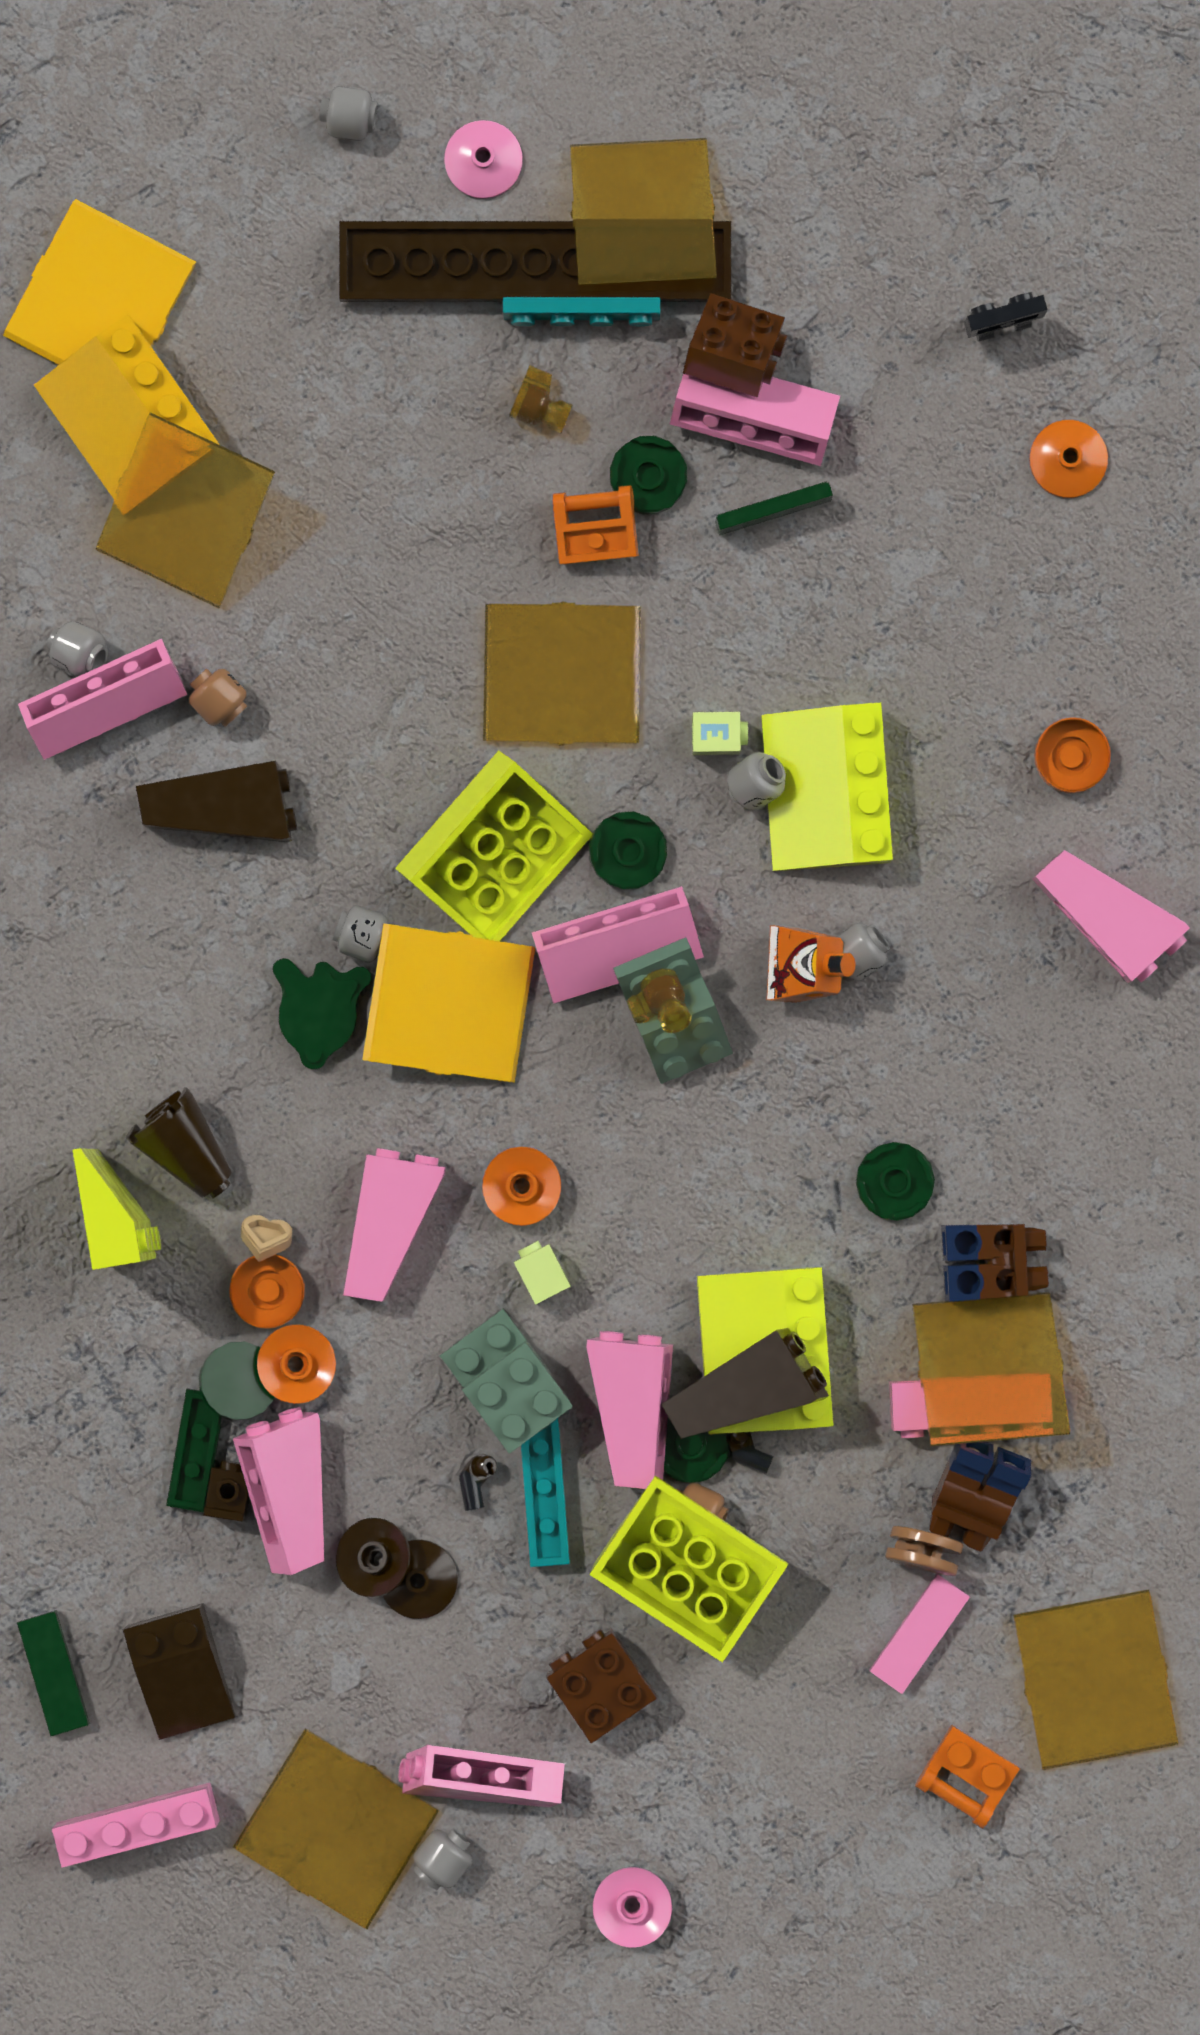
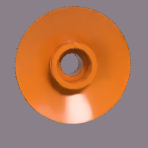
(1065, 478)
(500, 1189)
(317, 1361)

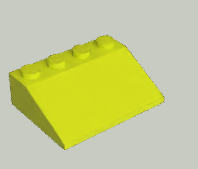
(833, 790)
(494, 850)
(113, 1220)
(749, 1306)
(688, 1568)

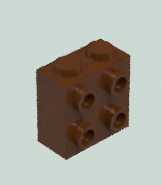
(735, 345)
(600, 1684)

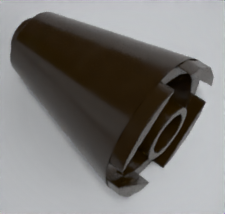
(183, 1144)

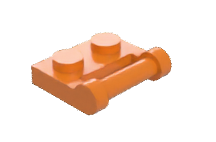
(595, 538)
(975, 1765)

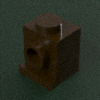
(220, 1506)

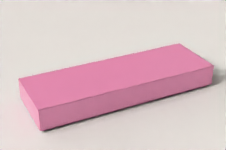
(919, 1633)

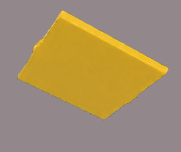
(93, 279)
(448, 1003)

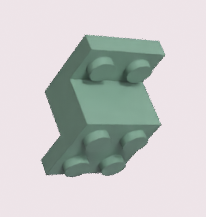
(703, 1039)
(506, 1381)

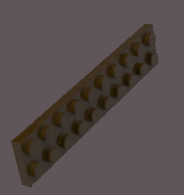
(491, 262)

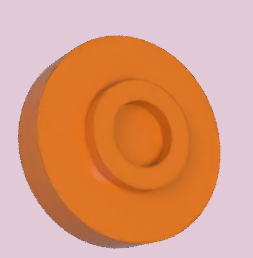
(1072, 755)
(267, 1291)

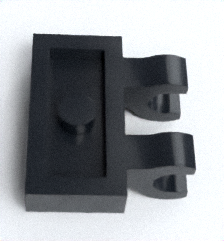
(1018, 313)

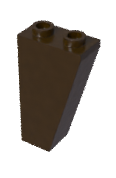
(223, 803)
(751, 1385)

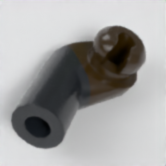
(744, 1452)
(472, 1479)

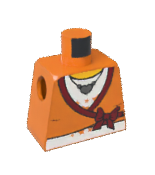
(805, 965)

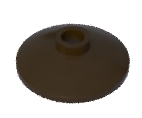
(357, 1553)
(439, 1585)

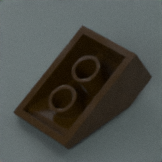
(179, 1671)

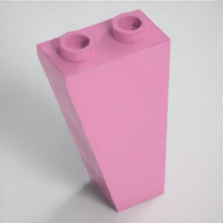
(1112, 917)
(388, 1216)
(629, 1388)
(286, 1487)
(481, 1777)

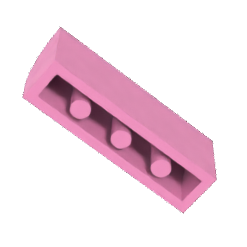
(781, 420)
(584, 951)

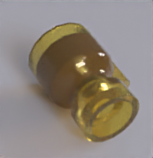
(534, 402)
(661, 997)

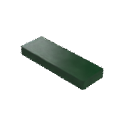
(773, 508)
(194, 1454)
(53, 1673)

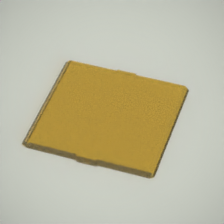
(642, 211)
(185, 510)
(562, 673)
(990, 1369)
(1095, 1679)
(336, 1828)

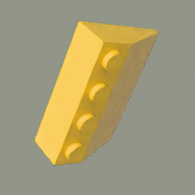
(107, 395)

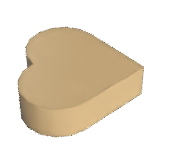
(265, 1237)

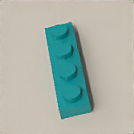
(564, 310)
(545, 1498)

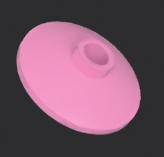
(487, 178)
(635, 1927)

